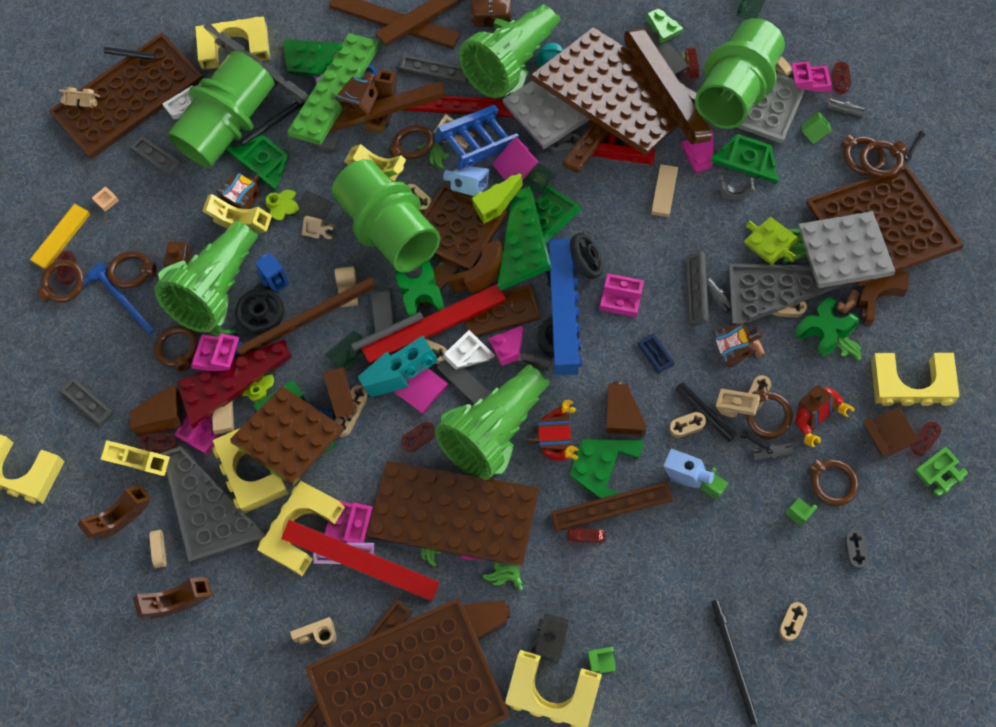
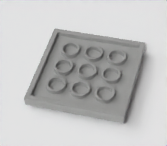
(776, 111)
(543, 114)
(846, 249)

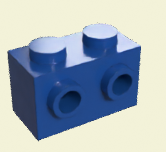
(271, 273)

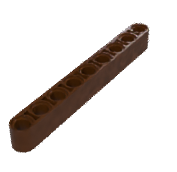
(667, 86)

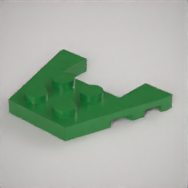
(597, 461)

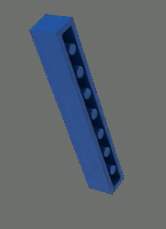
(563, 308)

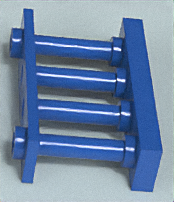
(474, 122)

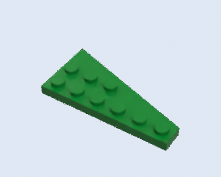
(554, 212)
(524, 245)

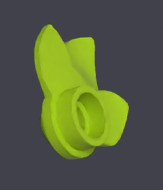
(283, 204)
(258, 390)

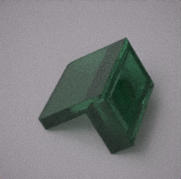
(750, 8)
(539, 177)
(343, 353)

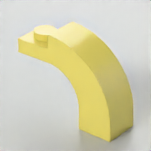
(391, 167)
(225, 214)
(135, 457)

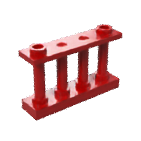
(622, 153)

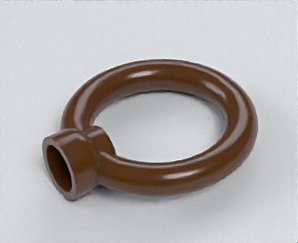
(850, 142)
(397, 150)
(896, 150)
(148, 269)
(47, 293)
(181, 362)
(765, 395)
(818, 468)

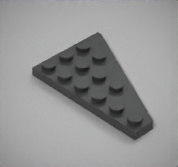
(228, 45)
(766, 288)
(205, 512)

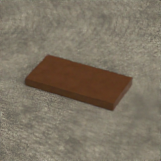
(517, 310)

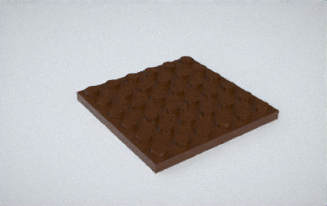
(904, 212)

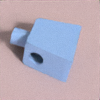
(467, 180)
(686, 469)

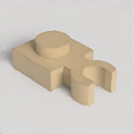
(314, 228)

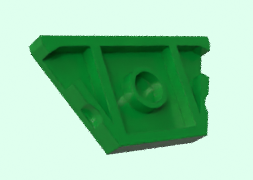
(308, 56)
(748, 157)
(263, 158)

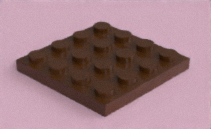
(460, 227)
(287, 435)

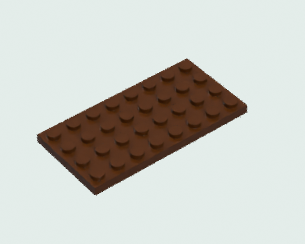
(128, 96)
(454, 513)

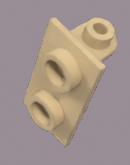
(86, 98)

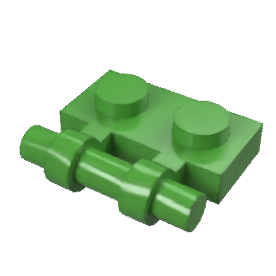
(936, 467)

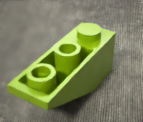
(494, 200)

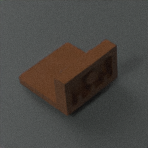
(890, 432)

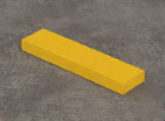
(60, 236)

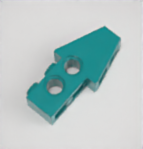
(394, 371)

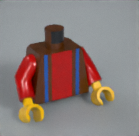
(816, 408)
(554, 434)

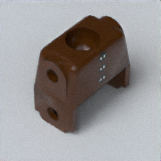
(486, 11)

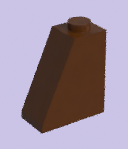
(340, 393)
(622, 411)
(158, 413)
(487, 617)

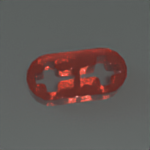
(692, 62)
(845, 77)
(61, 272)
(415, 433)
(158, 438)
(929, 441)
(586, 535)

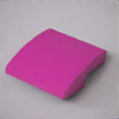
(811, 78)
(515, 160)
(621, 295)
(215, 352)
(423, 390)
(199, 437)
(351, 523)

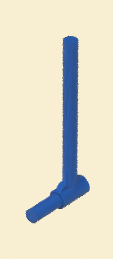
(99, 273)

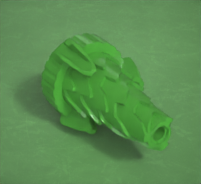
(497, 59)
(197, 291)
(480, 434)

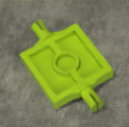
(771, 241)

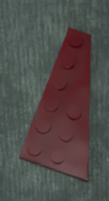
(212, 389)

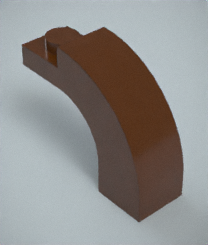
(386, 85)
(482, 274)
(892, 285)
(119, 515)
(174, 600)

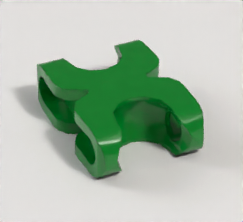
(419, 289)
(826, 327)

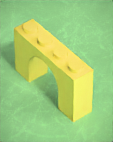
(251, 29)
(891, 390)
(37, 481)
(248, 494)
(303, 501)
(523, 694)

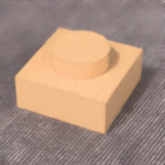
(105, 199)

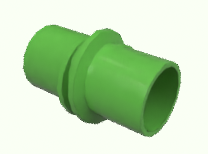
(740, 73)
(221, 109)
(385, 215)

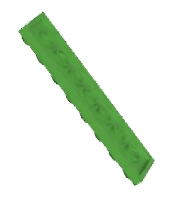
(321, 107)

